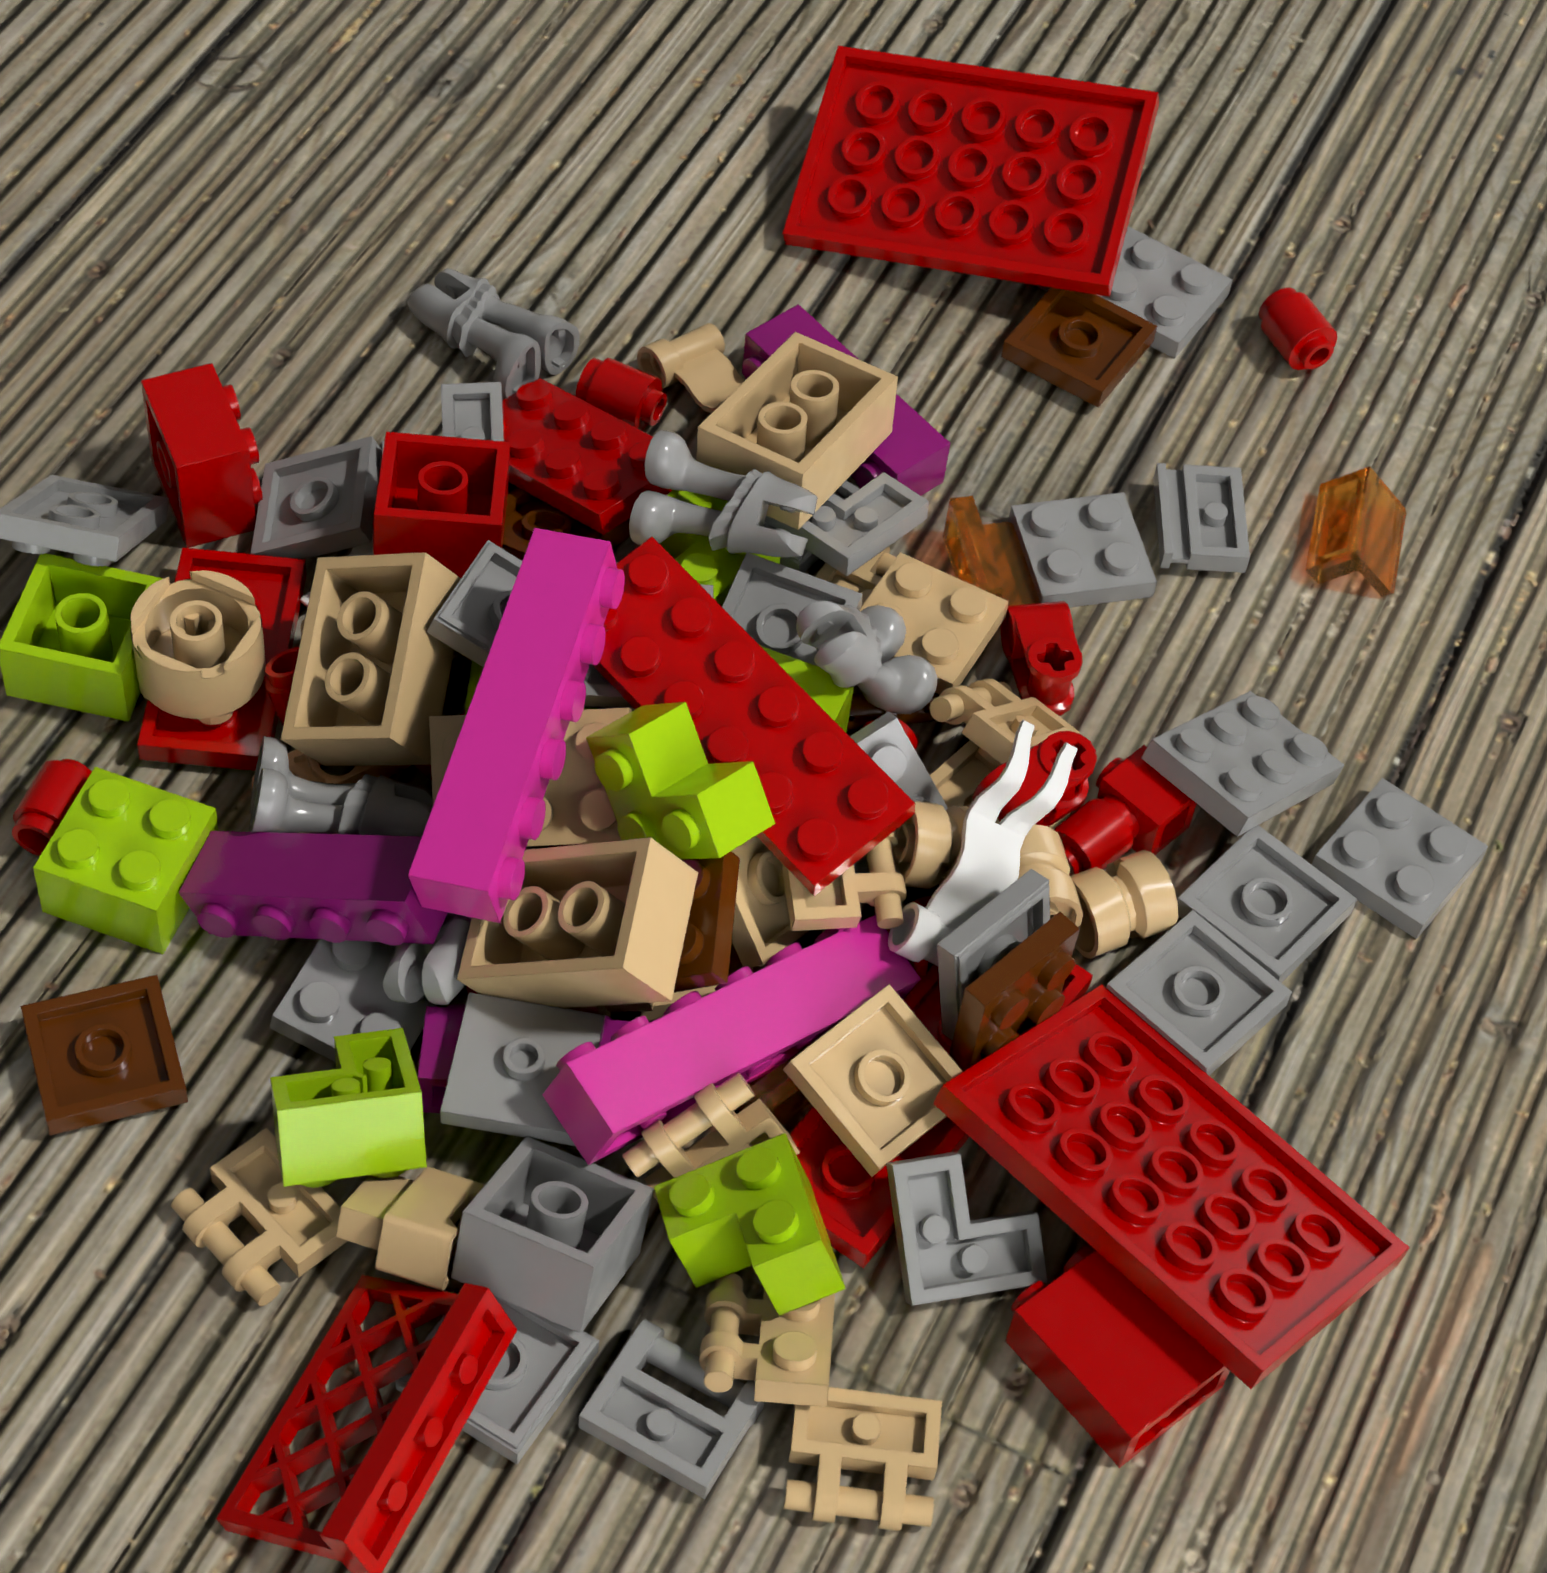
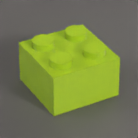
(74, 638)
(123, 859)

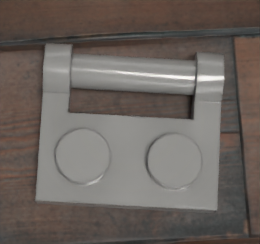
(662, 1424)

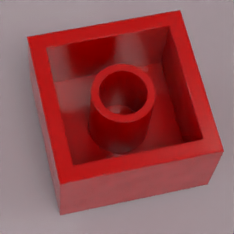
(202, 454)
(441, 497)

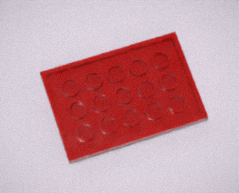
(972, 170)
(1173, 1182)

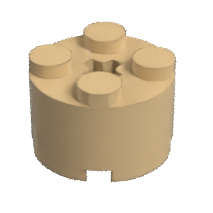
(198, 646)

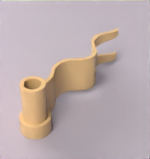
(696, 362)

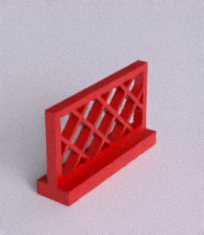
(412, 1431)

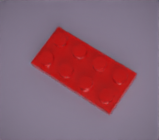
(575, 455)
(234, 744)

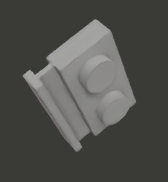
(1201, 518)

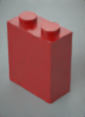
(1111, 1355)

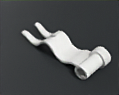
(988, 852)

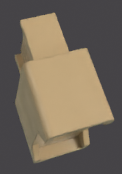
(409, 1222)

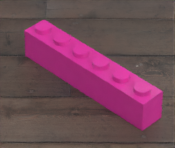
(517, 727)
(742, 1027)

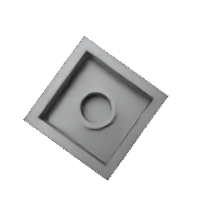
(552, 1233)

